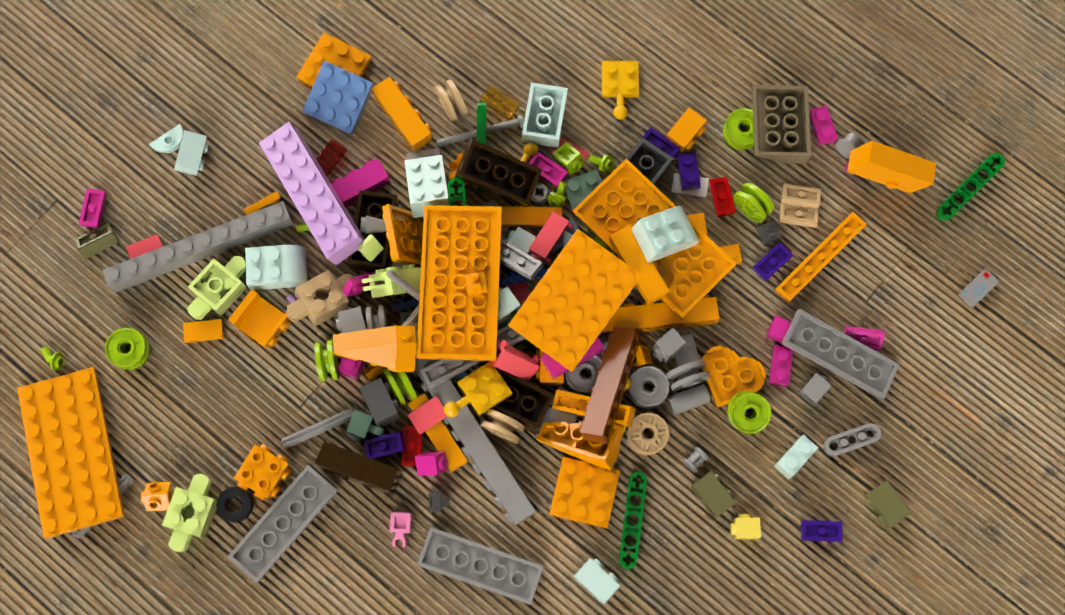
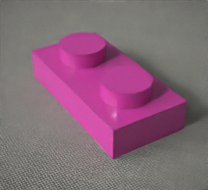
(822, 125)
(551, 171)
(92, 208)
(355, 286)
(869, 337)
(780, 365)

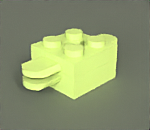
(212, 281)
(383, 286)
(190, 513)

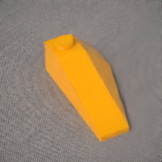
(385, 346)
(569, 440)

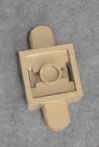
(319, 298)

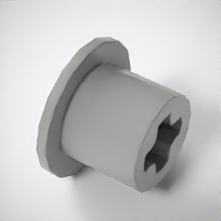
(847, 144)

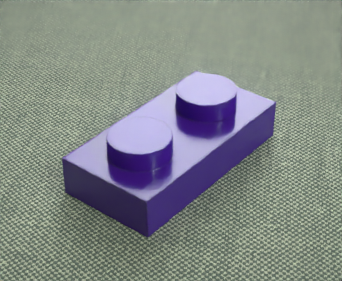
(661, 142)
(688, 171)
(772, 262)
(385, 445)
(821, 531)

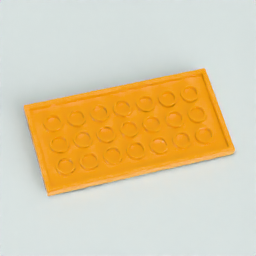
(629, 197)
(454, 245)
(70, 453)

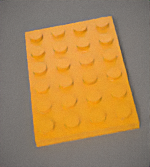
(575, 300)

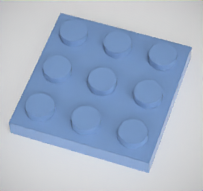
(338, 97)

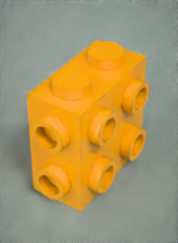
(263, 472)

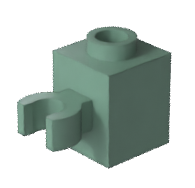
(361, 426)

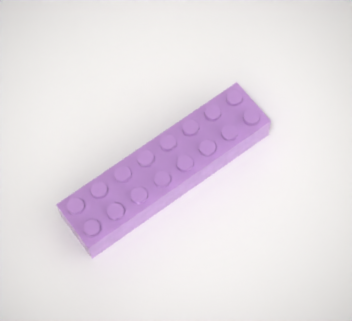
(312, 193)

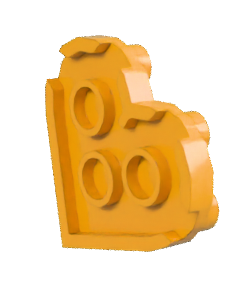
(731, 374)

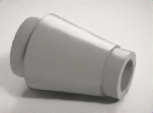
(372, 225)

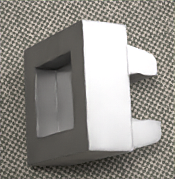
(769, 232)
(437, 502)

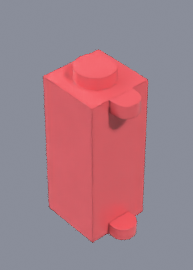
(549, 237)
(515, 361)

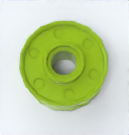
(733, 135)
(753, 202)
(117, 343)
(326, 361)
(399, 385)
(760, 412)

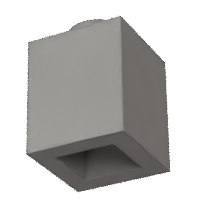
(815, 389)

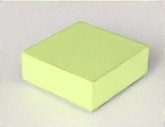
(370, 248)

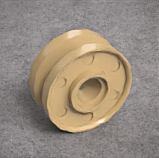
(451, 100)
(650, 422)
(502, 426)

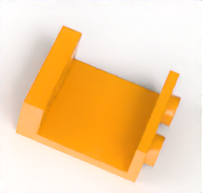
(260, 320)

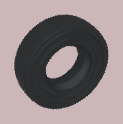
(243, 513)

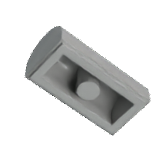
(688, 399)

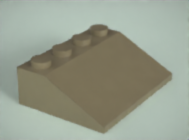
(781, 123)

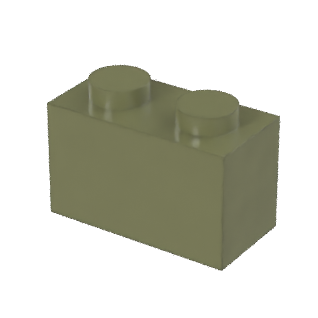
(713, 494)
(886, 504)

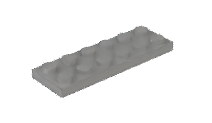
(840, 354)
(282, 524)
(480, 565)

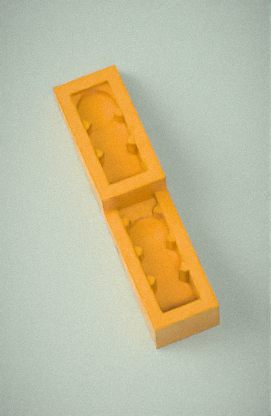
(527, 216)
(576, 404)
(441, 438)

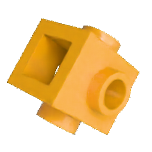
(157, 496)

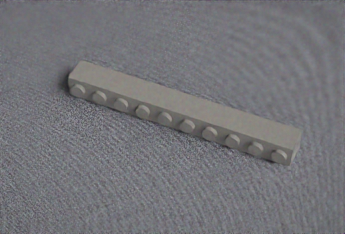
(197, 247)
(481, 451)

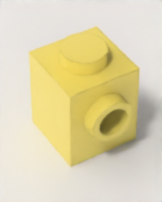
(745, 527)

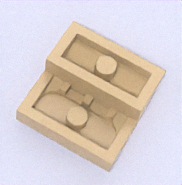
(799, 205)

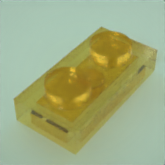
(500, 102)

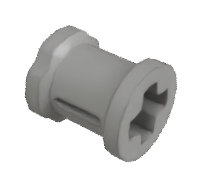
(540, 200)
(695, 459)

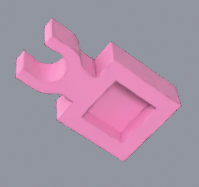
(400, 524)

